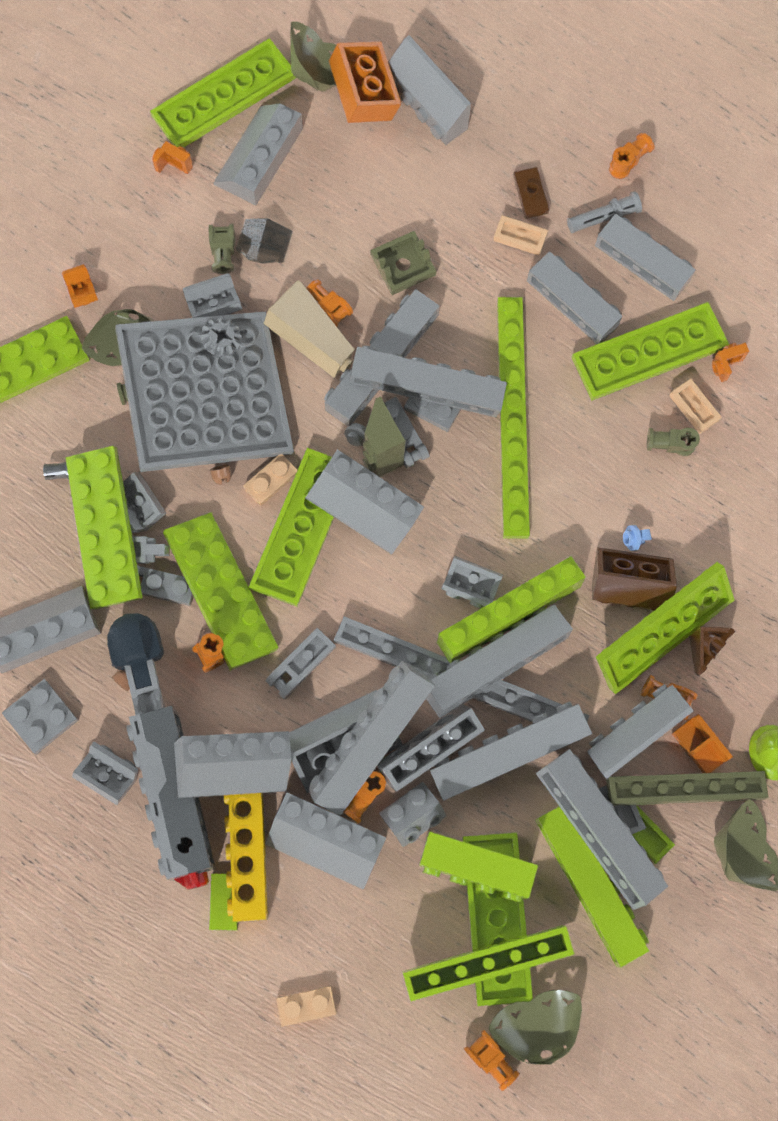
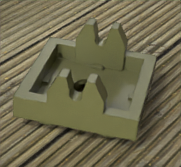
(405, 247)

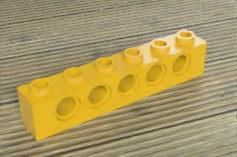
(256, 907)

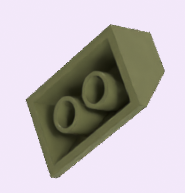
(383, 441)

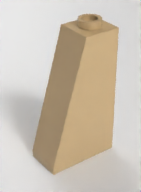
(309, 329)

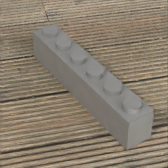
(398, 336)
(427, 381)
(498, 659)
(370, 738)
(510, 751)
(602, 830)

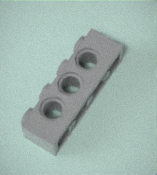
(430, 747)

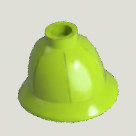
(764, 751)

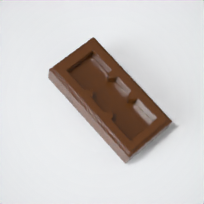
(531, 192)

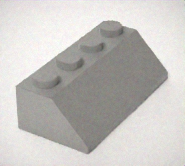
(429, 92)
(260, 152)
(364, 502)
(45, 628)
(639, 731)
(322, 737)
(232, 764)
(325, 840)

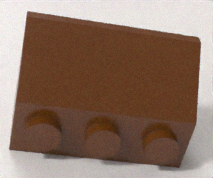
(633, 579)

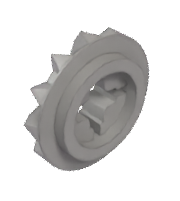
(225, 346)

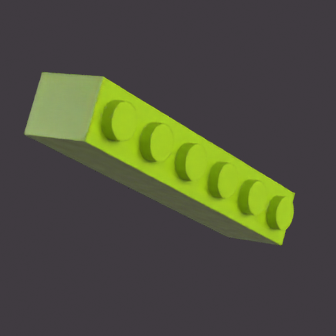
(510, 608)
(594, 889)
(488, 962)

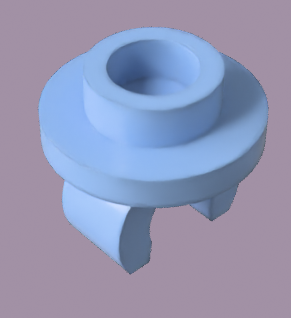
(634, 537)

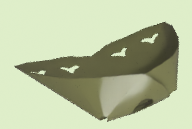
(310, 58)
(105, 338)
(744, 849)
(539, 1027)

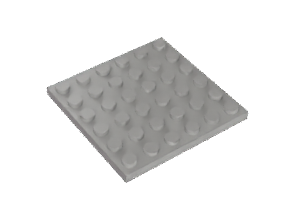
(202, 405)

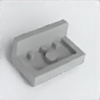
(212, 297)
(142, 504)
(471, 582)
(106, 773)
(413, 814)

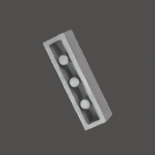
(645, 257)
(574, 297)

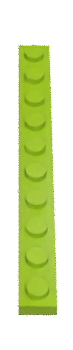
(513, 419)

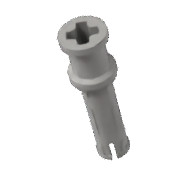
(620, 207)

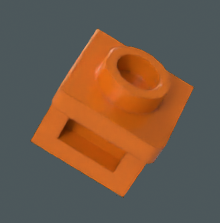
(176, 156)
(79, 286)
(727, 356)

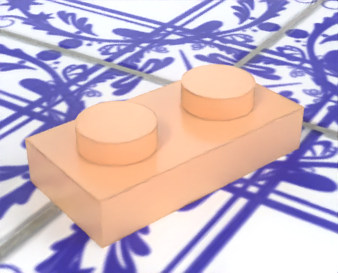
(520, 235)
(695, 406)
(270, 479)
(306, 1006)

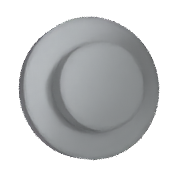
(355, 434)

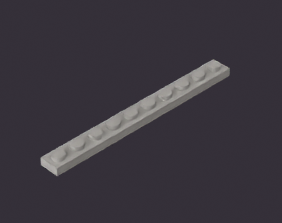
(394, 650)

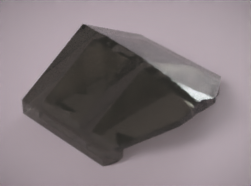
(264, 241)

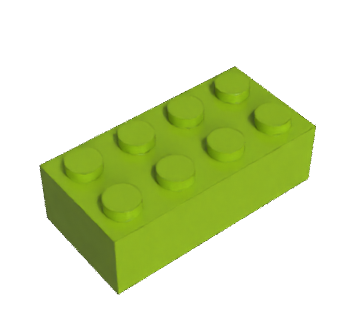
(478, 865)

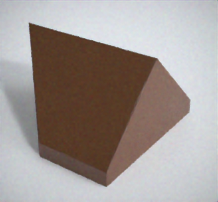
(706, 644)

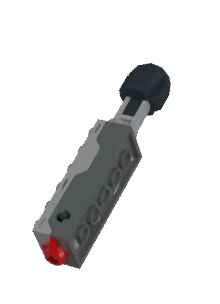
(134, 647)

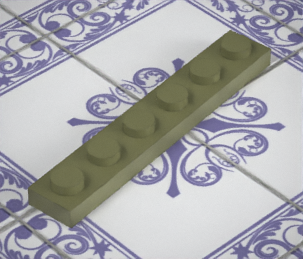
(687, 788)

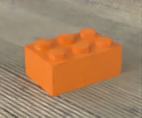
(364, 82)

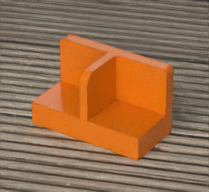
(702, 744)

